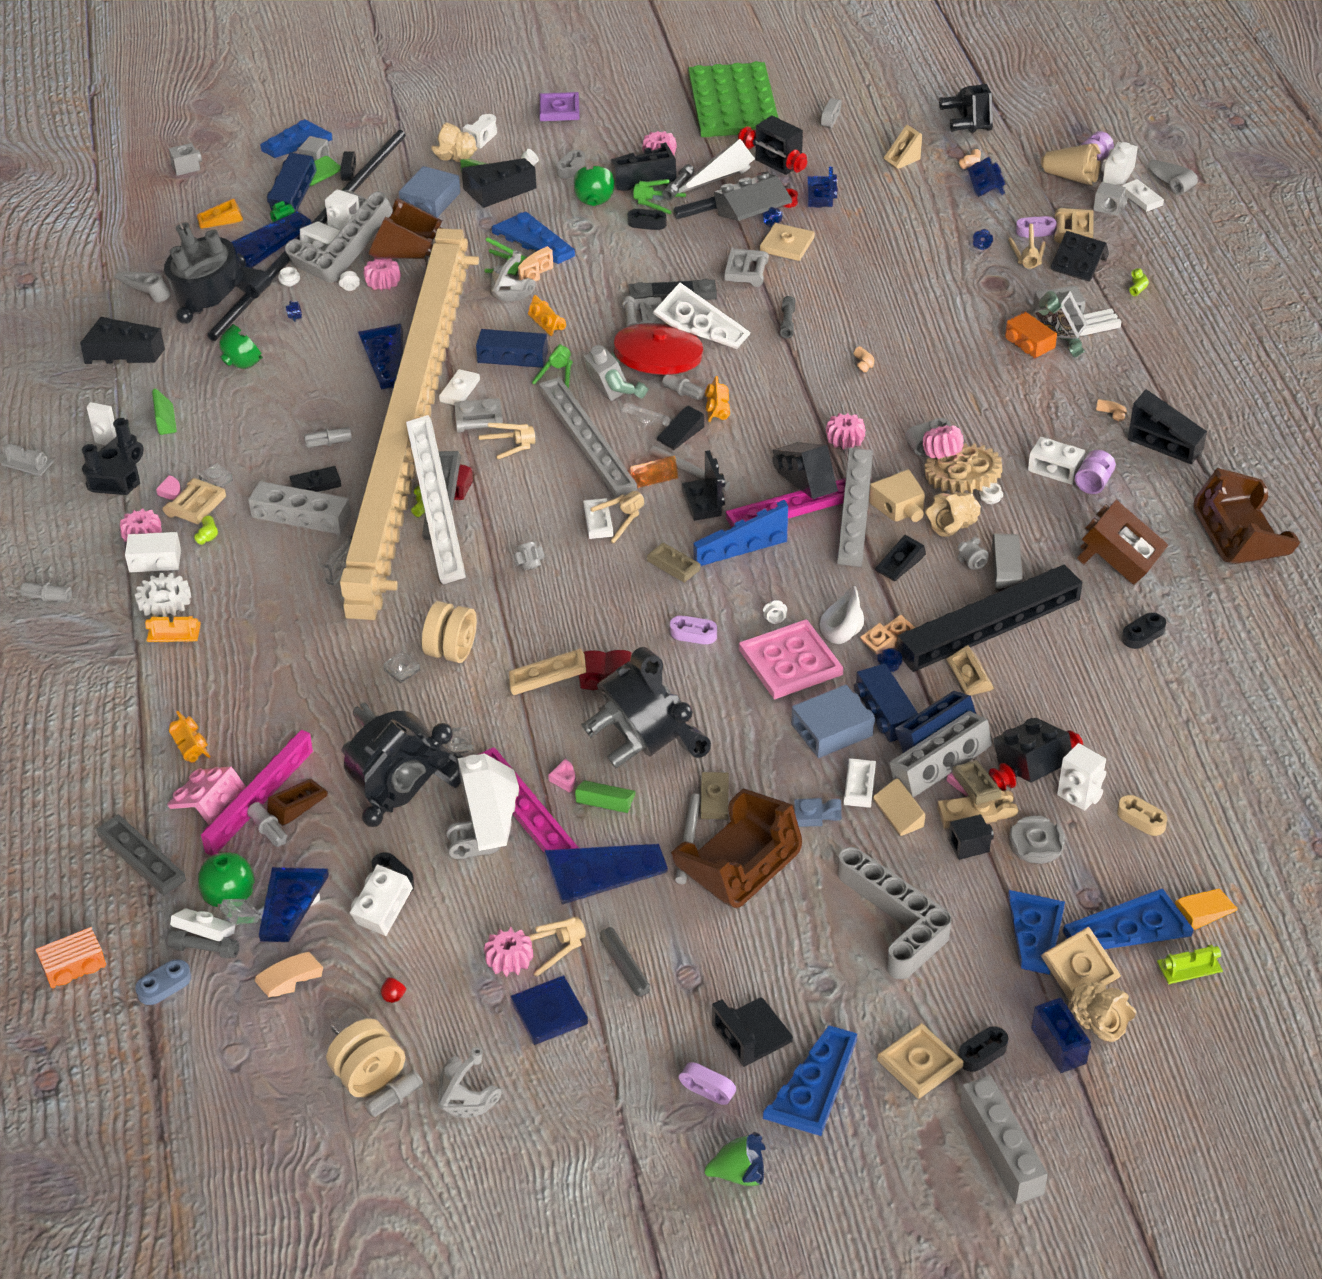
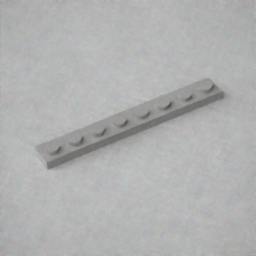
(588, 437)

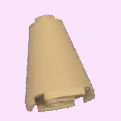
(1074, 163)

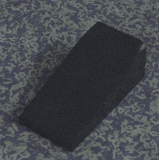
(682, 427)
(901, 558)

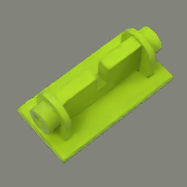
(1190, 965)

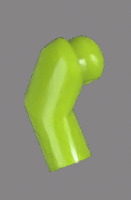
(1139, 281)
(418, 510)
(207, 532)

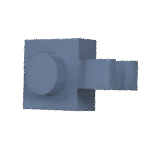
(812, 811)

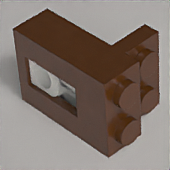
(1122, 542)

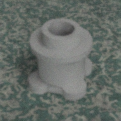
(973, 554)

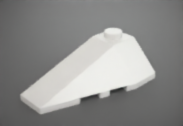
(725, 164)
(695, 315)
(490, 798)

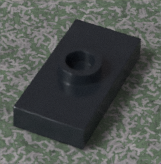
(317, 480)

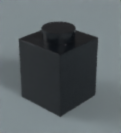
(970, 836)

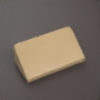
(969, 672)
(900, 808)

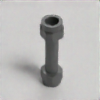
(673, 188)
(787, 325)
(180, 940)

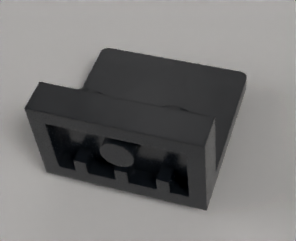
(1079, 256)
(706, 495)
(750, 1030)

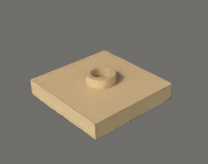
(787, 241)
(1080, 961)
(920, 1061)

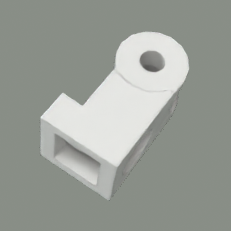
(482, 130)

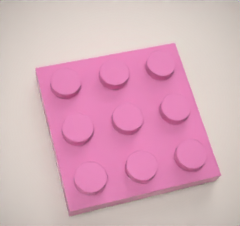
(790, 659)

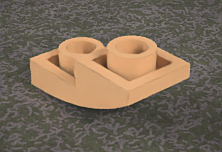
(535, 264)
(885, 637)
(283, 975)

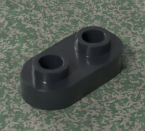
(1143, 630)

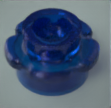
(775, 214)
(982, 245)
(294, 310)
(891, 658)

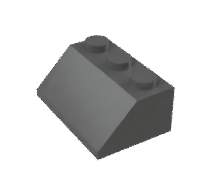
(751, 196)

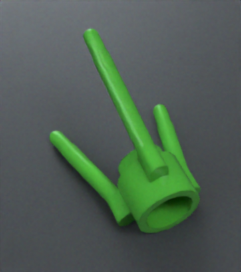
(644, 192)
(514, 268)
(558, 359)

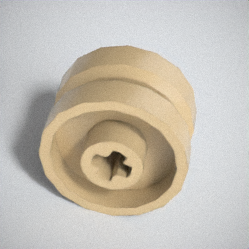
(449, 631)
(365, 1057)

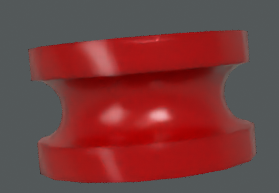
(794, 195)

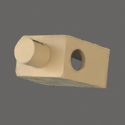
(898, 497)

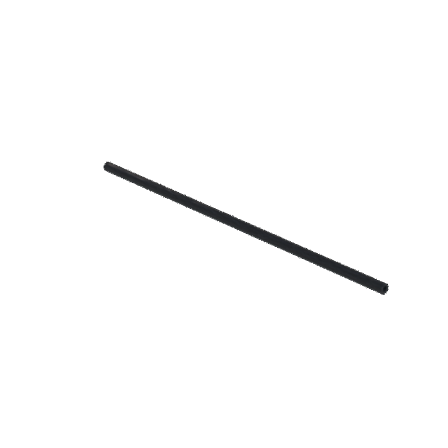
(283, 259)

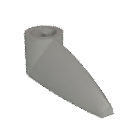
(1179, 177)
(146, 282)

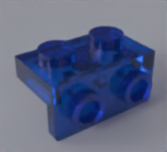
(986, 177)
(822, 190)

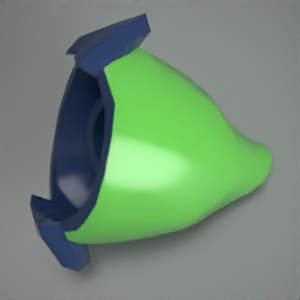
(739, 1161)

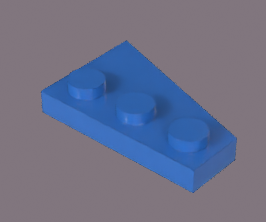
(292, 138)
(1035, 927)

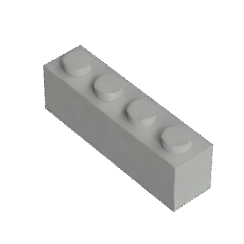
(1003, 1139)

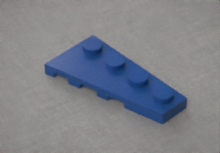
(533, 236)
(744, 537)
(1135, 922)
(815, 1083)

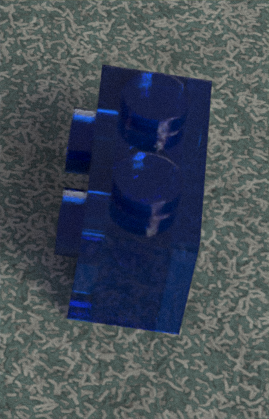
(1061, 1035)

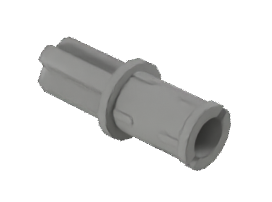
(683, 386)
(328, 437)
(46, 592)
(267, 824)
(394, 1093)

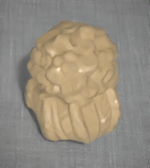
(454, 144)
(952, 512)
(1101, 1010)

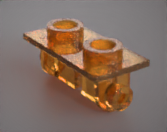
(654, 471)

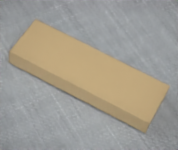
(547, 671)

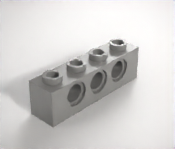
(300, 507)
(941, 751)

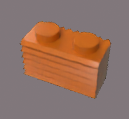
(1030, 335)
(71, 957)

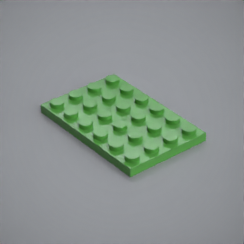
(731, 97)

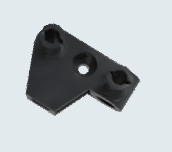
(975, 107)
(114, 466)

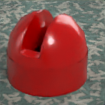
(392, 990)

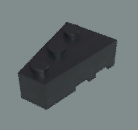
(646, 167)
(498, 180)
(806, 467)

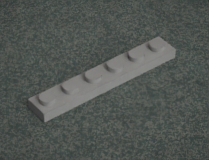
(855, 507)

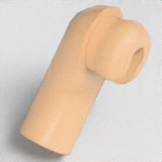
(969, 160)
(865, 358)
(1112, 407)

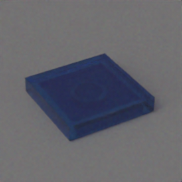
(549, 1010)

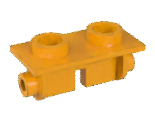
(545, 316)
(717, 400)
(179, 630)
(193, 743)

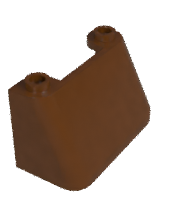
(405, 233)
(1233, 519)
(746, 851)

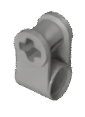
(915, 434)
(466, 840)

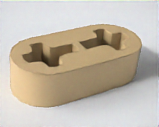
(1142, 815)

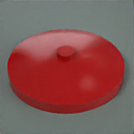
(658, 348)

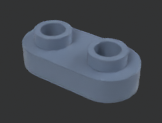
(165, 981)

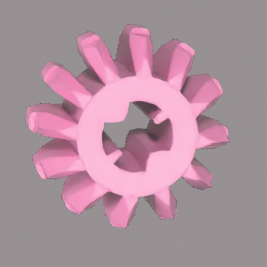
(654, 140)
(382, 274)
(845, 431)
(943, 441)
(140, 523)
(508, 951)

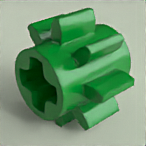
(281, 210)

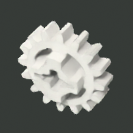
(163, 595)

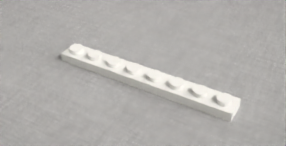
(435, 500)

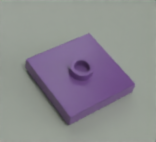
(559, 106)

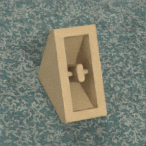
(905, 148)

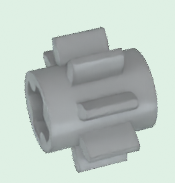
(528, 556)

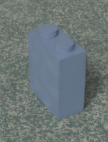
(431, 190)
(832, 721)

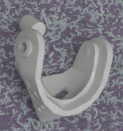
(518, 288)
(449, 1089)

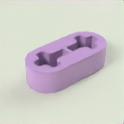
(1041, 225)
(693, 630)
(707, 1083)

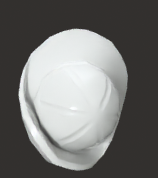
(843, 618)

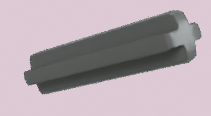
(624, 961)

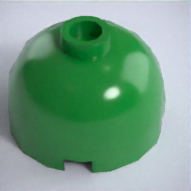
(593, 185)
(238, 349)
(225, 877)

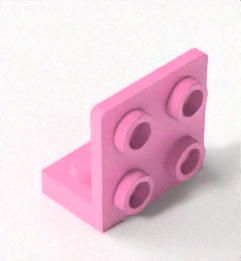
(208, 792)

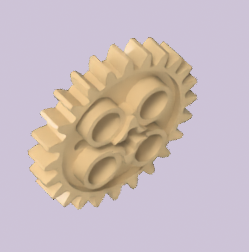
(965, 470)

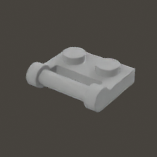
(739, 264)
(646, 309)
(477, 414)

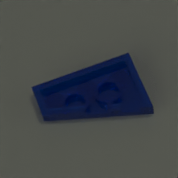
(288, 900)

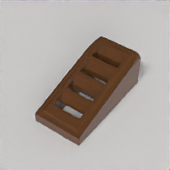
(287, 805)

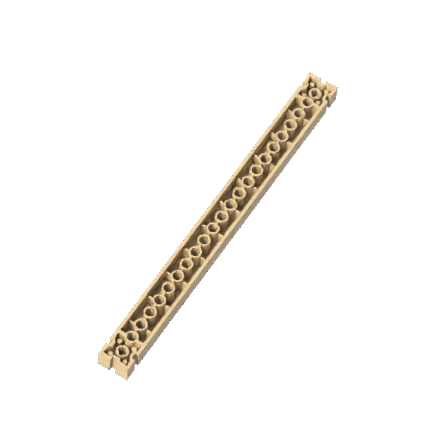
(411, 398)

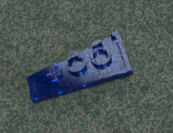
(270, 238)
(384, 352)
(600, 869)

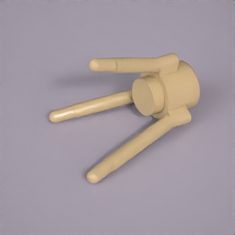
(1030, 256)
(522, 435)
(628, 504)
(568, 931)

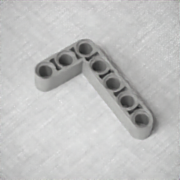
(346, 245)
(925, 919)

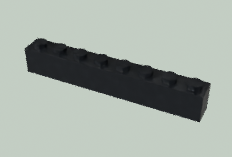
(989, 617)

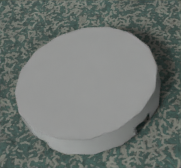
(1036, 839)

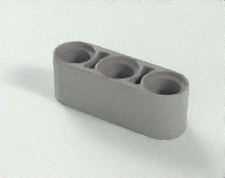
(1006, 560)

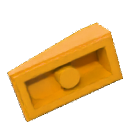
(220, 215)
(1205, 907)

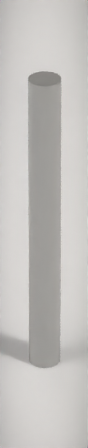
(684, 465)
(689, 831)

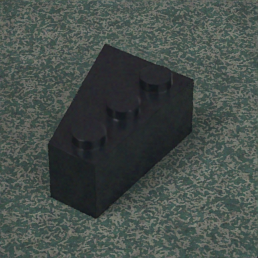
(122, 340)
(1165, 429)

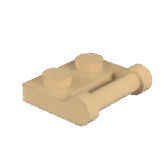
(1080, 222)
(195, 501)

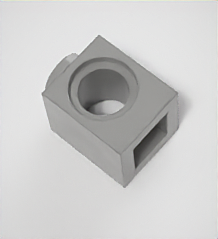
(315, 147)
(185, 159)
(1104, 195)

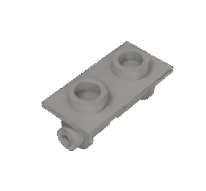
(27, 461)

